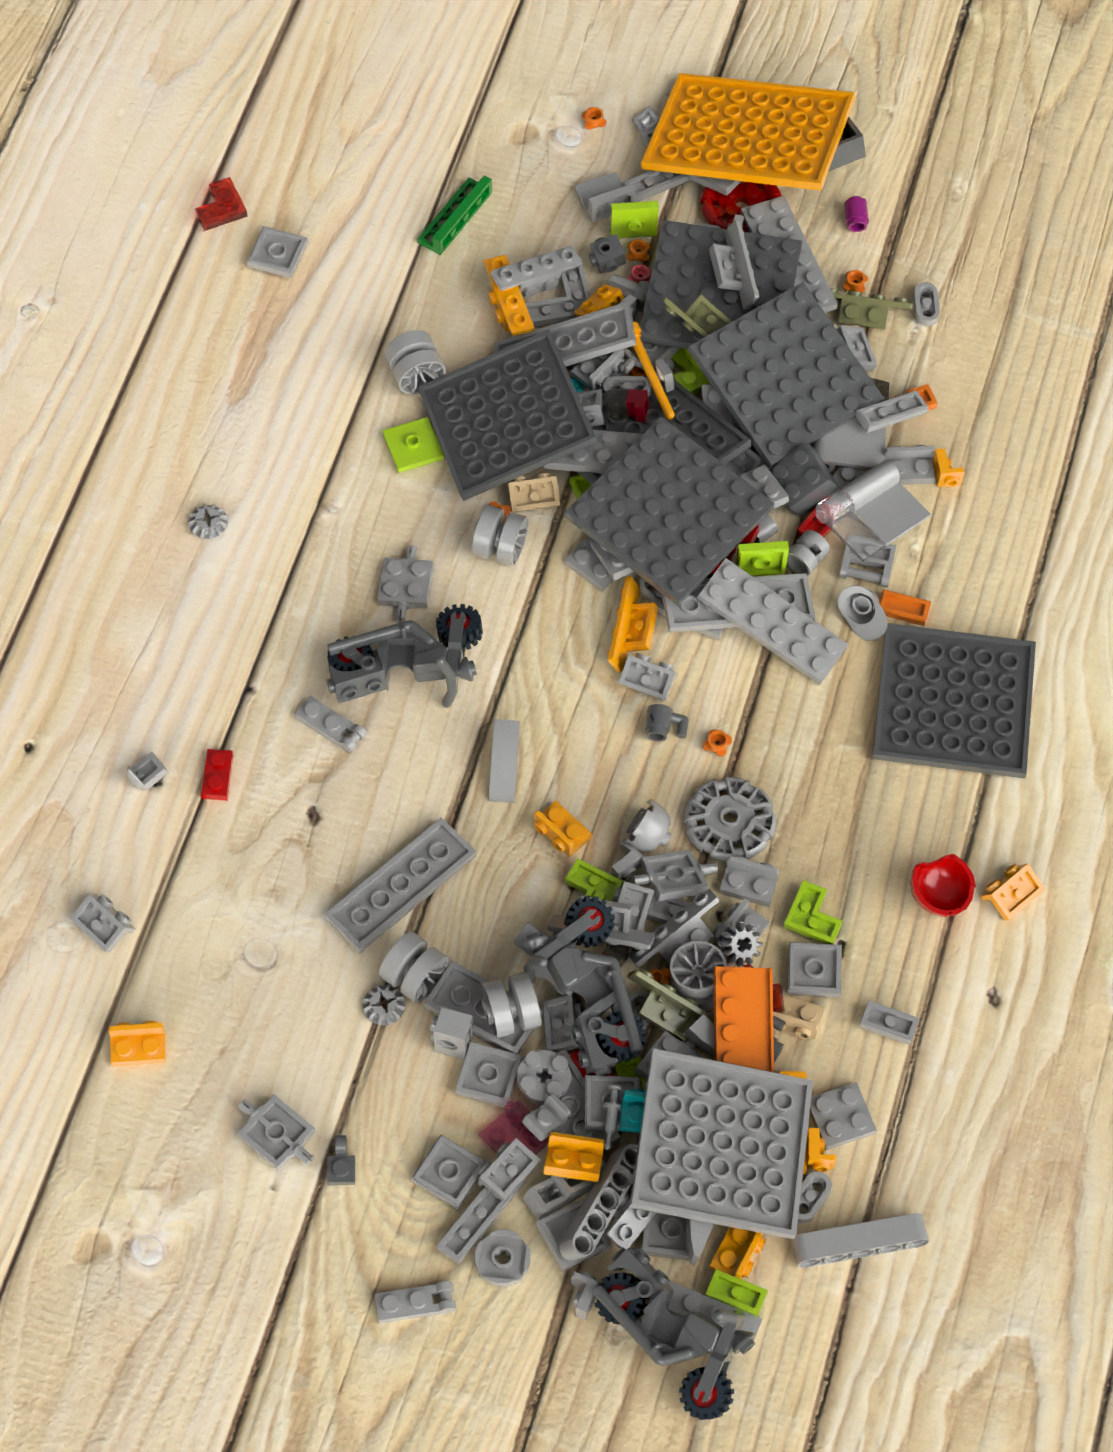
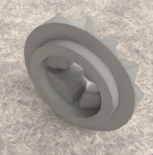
(218, 521)
(376, 1013)

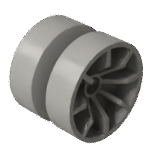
(413, 360)
(494, 533)
(413, 967)
(693, 971)
(503, 1006)

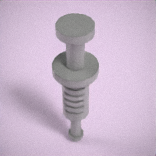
(611, 1116)

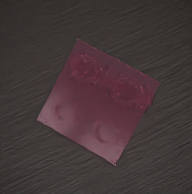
(509, 1127)

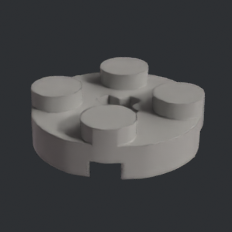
(539, 1062)
(502, 1274)

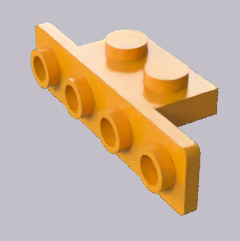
(509, 303)
(633, 625)

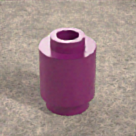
(856, 213)

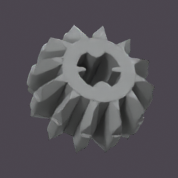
(731, 948)

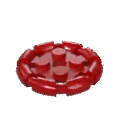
(746, 193)

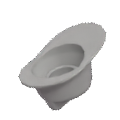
(863, 612)

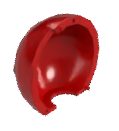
(943, 886)

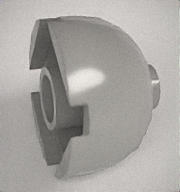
(649, 828)

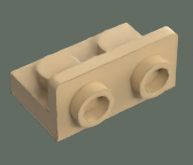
(533, 493)
(800, 1017)

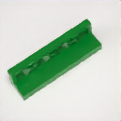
(456, 218)

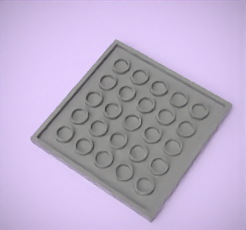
(722, 1144)

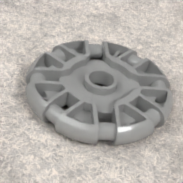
(729, 833)

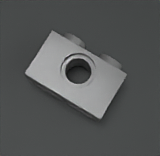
(452, 1032)

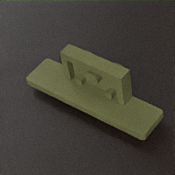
(867, 311)
(700, 316)
(665, 1007)

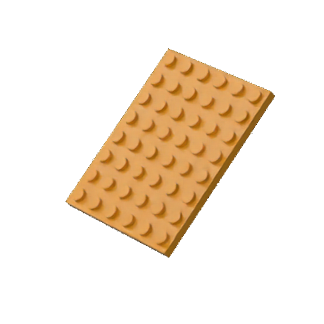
(749, 131)

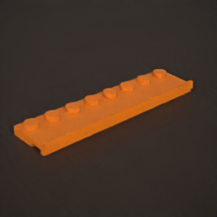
(744, 1017)

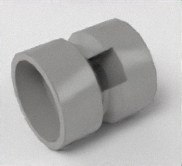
(807, 552)

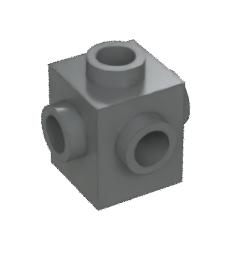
(607, 254)

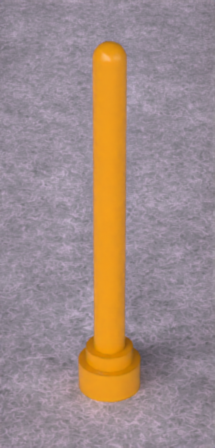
(651, 374)

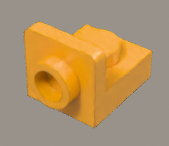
(944, 473)
(815, 1152)

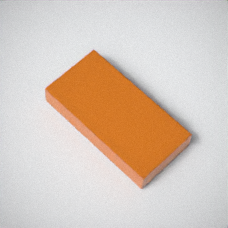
(905, 607)

